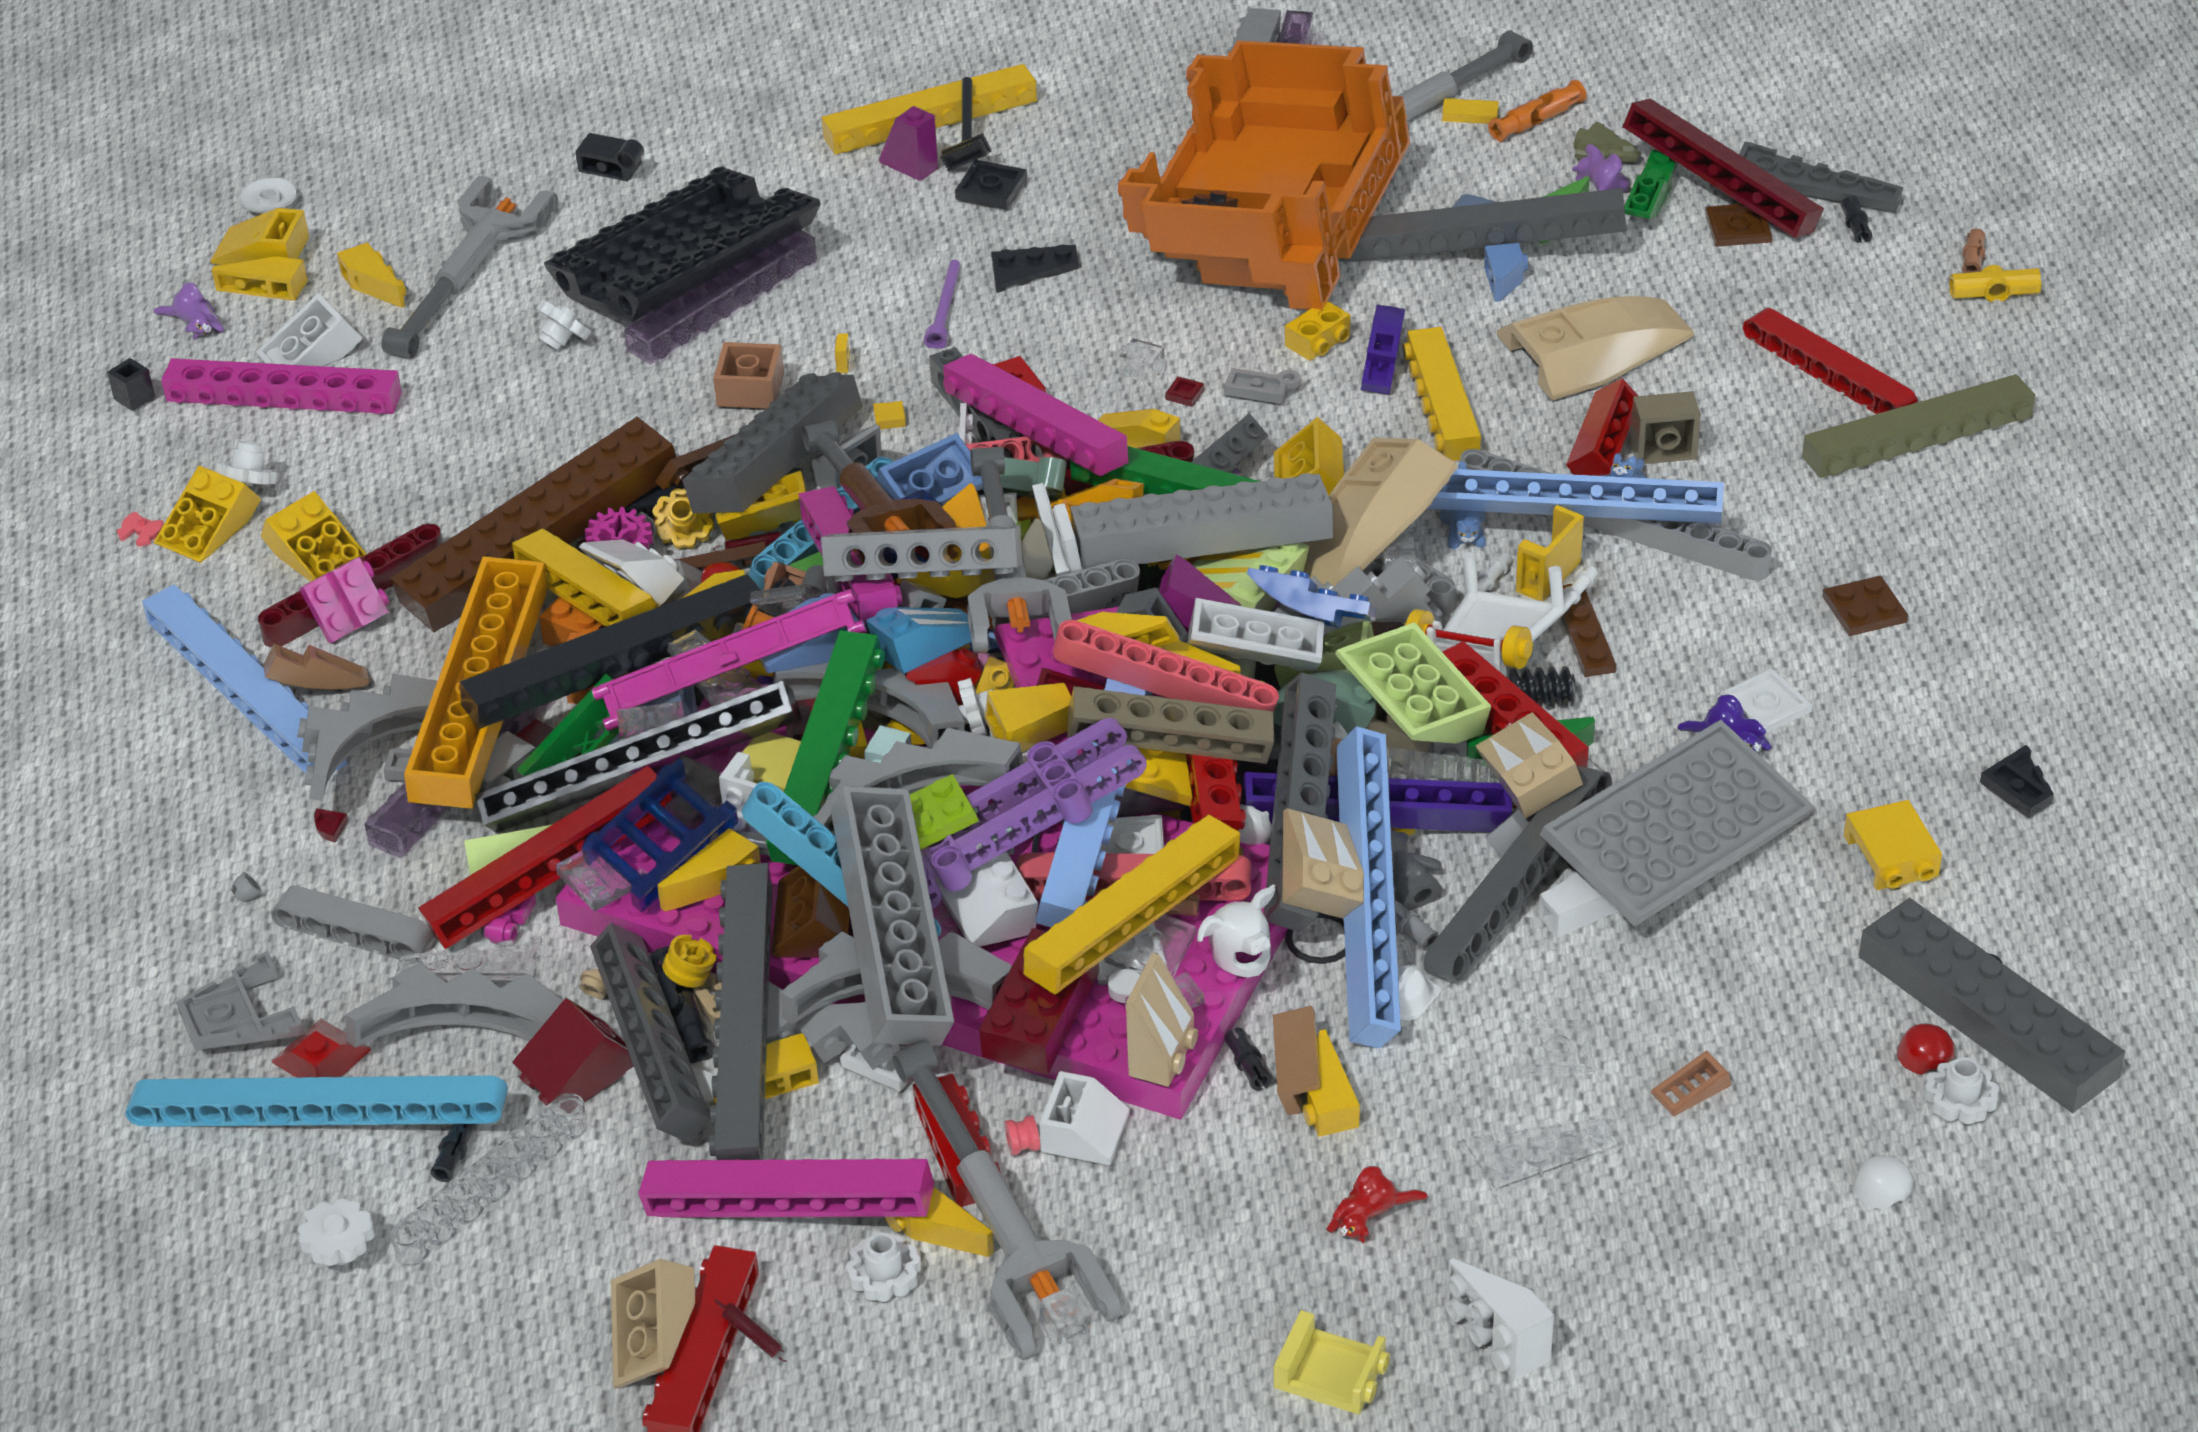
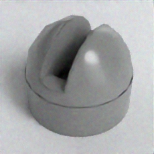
(245, 887)

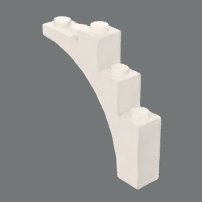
(1573, 903)

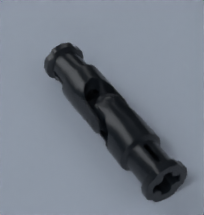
(685, 1012)

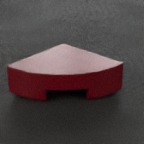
(329, 823)

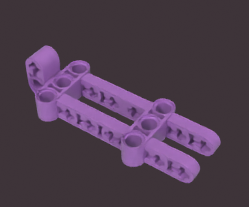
(1053, 782)

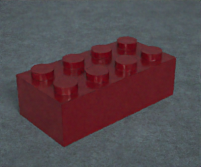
(1030, 1022)

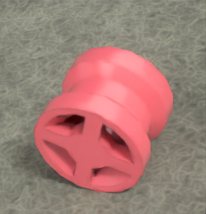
(1022, 1135)

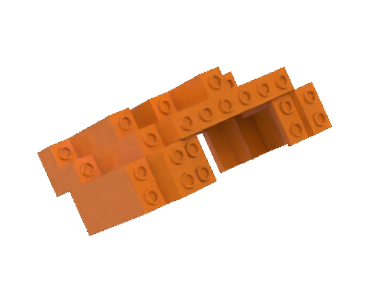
(1302, 146)

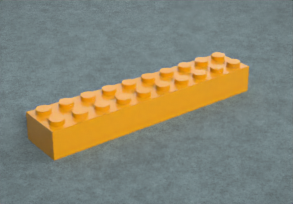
(492, 632)

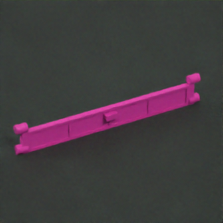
(727, 654)

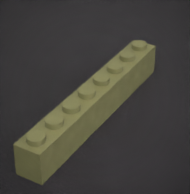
(1918, 426)

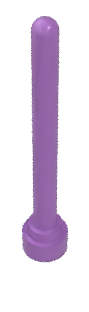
(936, 334)

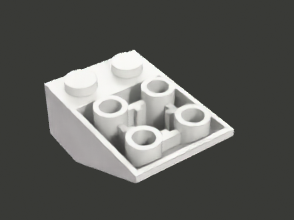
(1501, 1318)

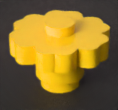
(677, 522)

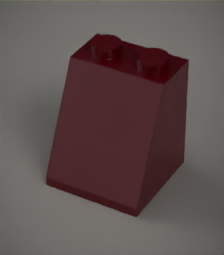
(572, 1055)

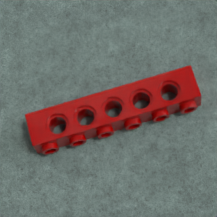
(1509, 701)
(1215, 790)

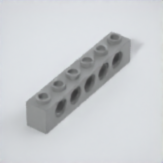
(1003, 539)

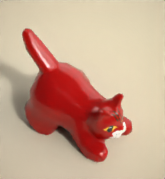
(1370, 1197)

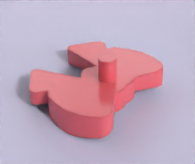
(144, 528)

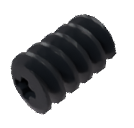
(1546, 686)

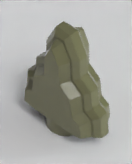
(1606, 142)

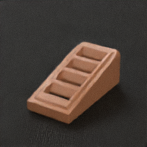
(1717, 1082)

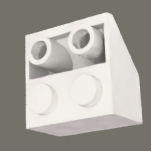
(1082, 1120)

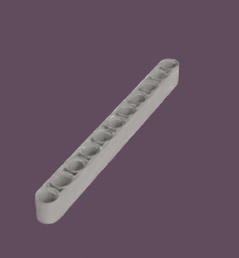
(1689, 540)

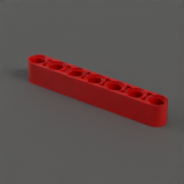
(1827, 361)

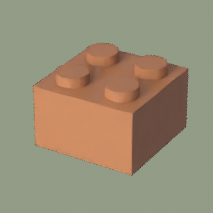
(748, 375)

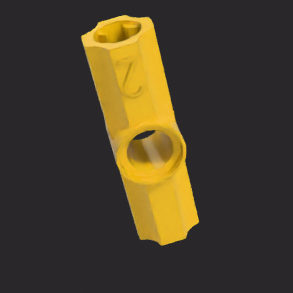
(1995, 283)

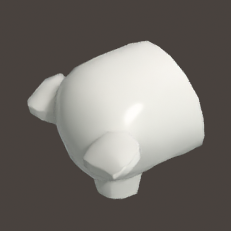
(1240, 929)

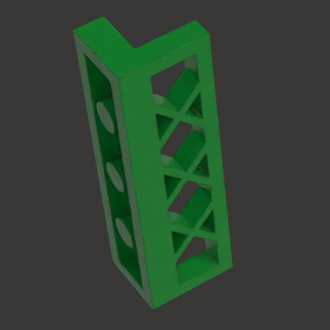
(573, 734)

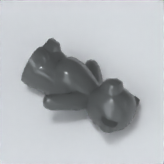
(1410, 876)

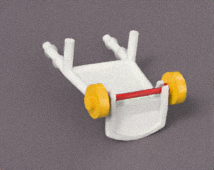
(1498, 624)

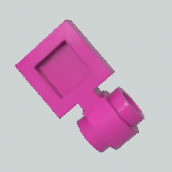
(505, 926)

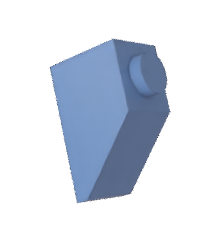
(1504, 268)

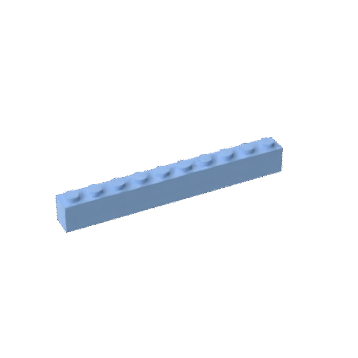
(1582, 494)
(230, 669)
(1079, 849)
(1371, 926)

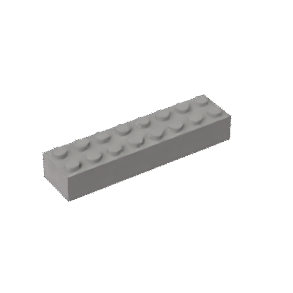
(1203, 521)
(891, 916)

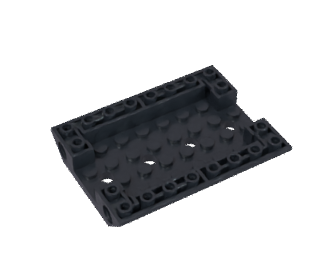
(678, 243)

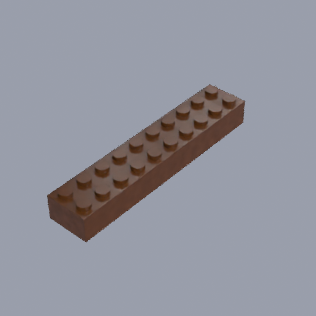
(562, 503)

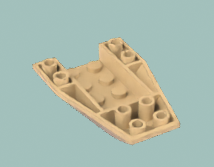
(1595, 340)
(1376, 503)

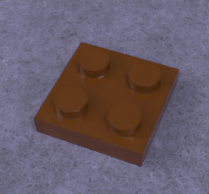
(1865, 605)

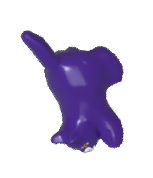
(1731, 713)

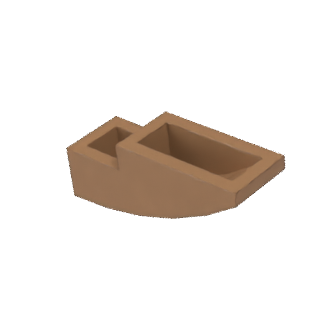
(313, 669)

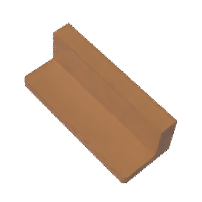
(1296, 1056)

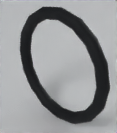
(1311, 959)

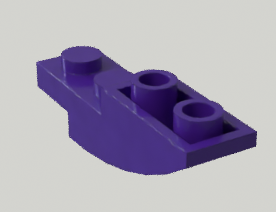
(1382, 349)

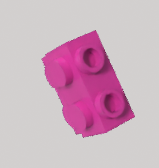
(345, 599)

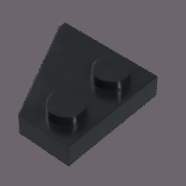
(2019, 782)

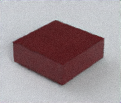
(1184, 391)

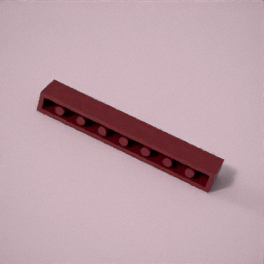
(1723, 168)

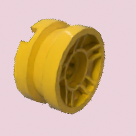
(689, 961)

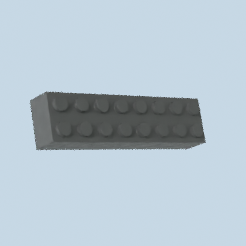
(769, 444)
(1992, 1005)

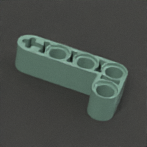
(1023, 474)

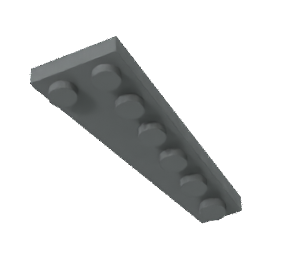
(1821, 181)

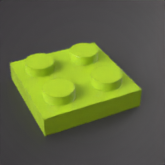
(941, 811)

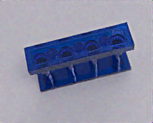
(644, 887)

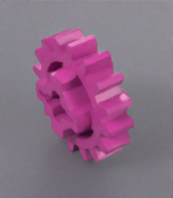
(620, 527)

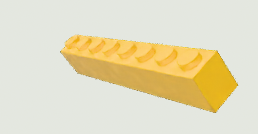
(873, 121)
(1131, 904)

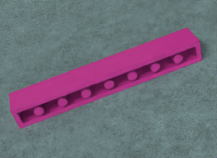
(1036, 414)
(827, 513)
(787, 1188)

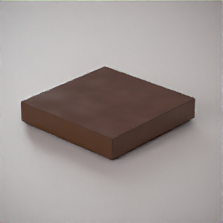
(1736, 225)

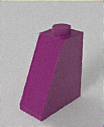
(912, 144)
(1184, 584)

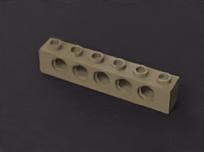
(1177, 724)

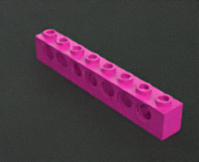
(282, 386)

